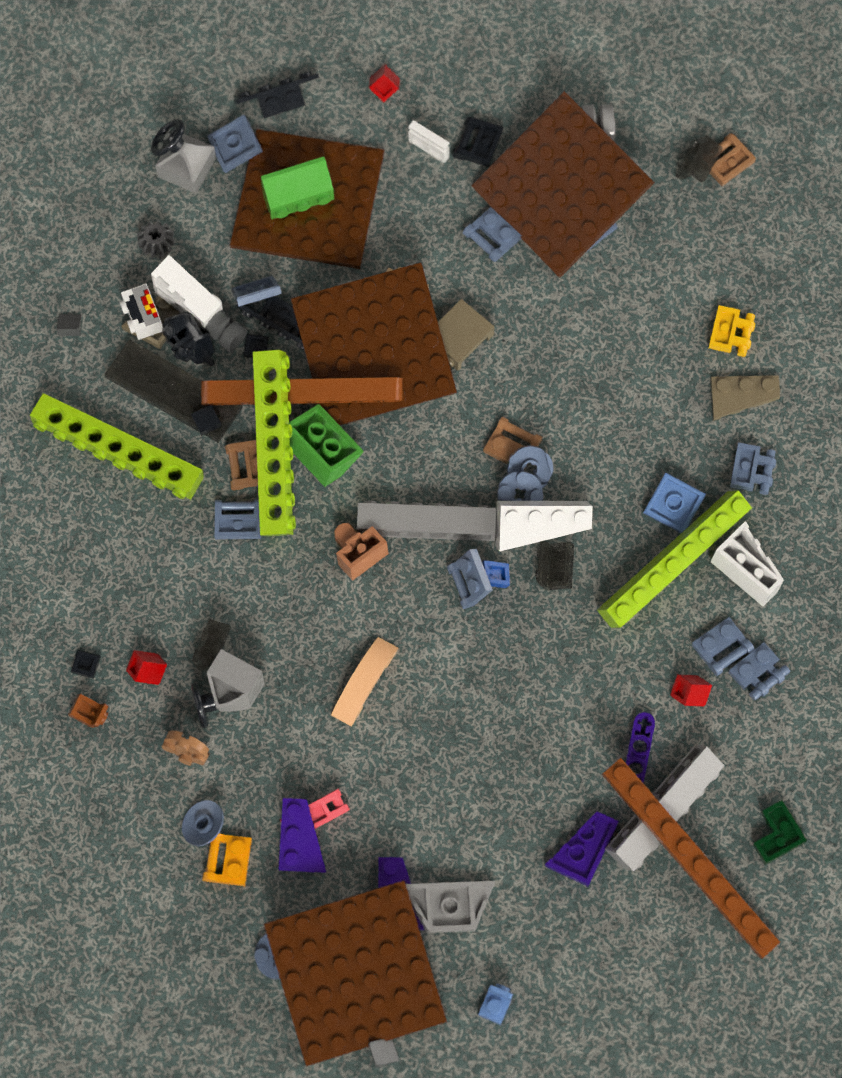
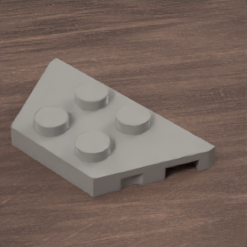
(450, 904)

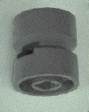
(226, 331)

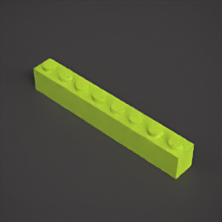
(674, 559)

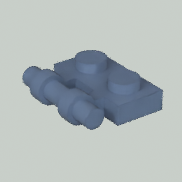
(745, 468)
(754, 666)

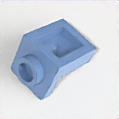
(496, 1003)

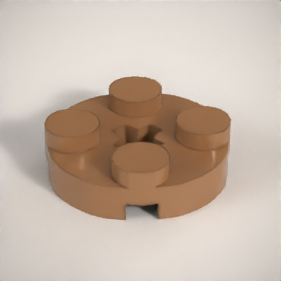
(188, 750)

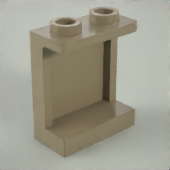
(463, 332)

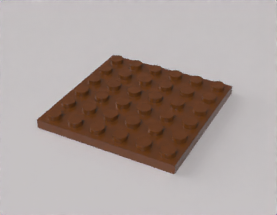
(562, 184)
(322, 233)
(376, 331)
(355, 972)

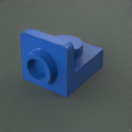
(497, 573)

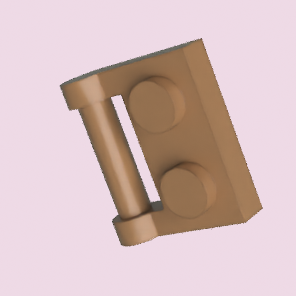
(733, 162)
(502, 447)
(250, 452)

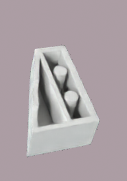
(184, 292)
(747, 565)

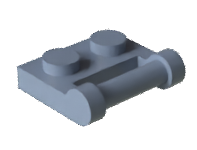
(496, 229)
(237, 525)
(475, 578)
(718, 640)

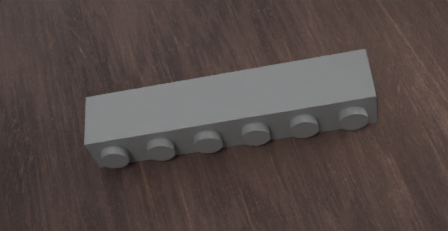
(428, 521)
(676, 795)

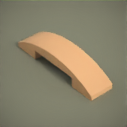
(363, 681)

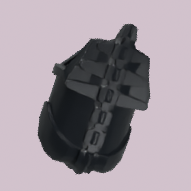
(187, 339)

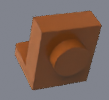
(88, 711)

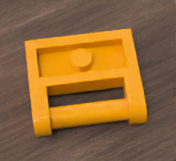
(235, 860)

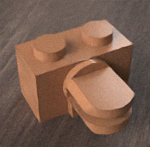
(358, 550)

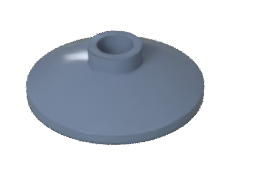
(202, 823)

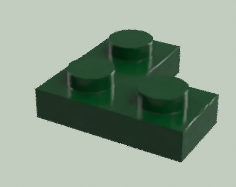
(784, 836)

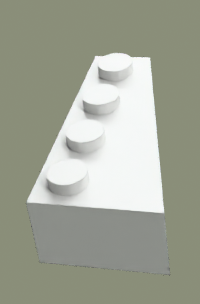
(535, 521)

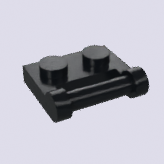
(484, 145)

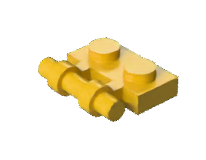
(725, 327)

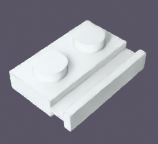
(428, 141)

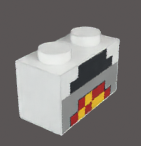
(141, 311)

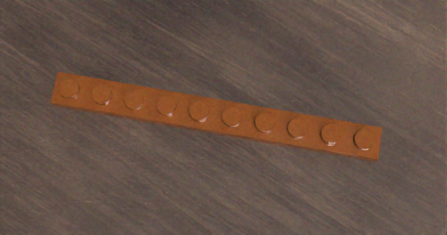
(691, 858)

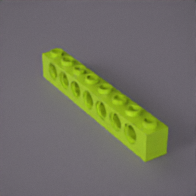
(263, 364)
(50, 408)

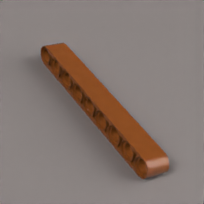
(307, 391)

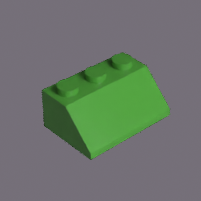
(297, 188)
(323, 445)

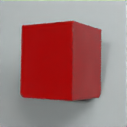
(384, 83)
(146, 667)
(691, 690)

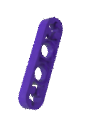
(641, 757)

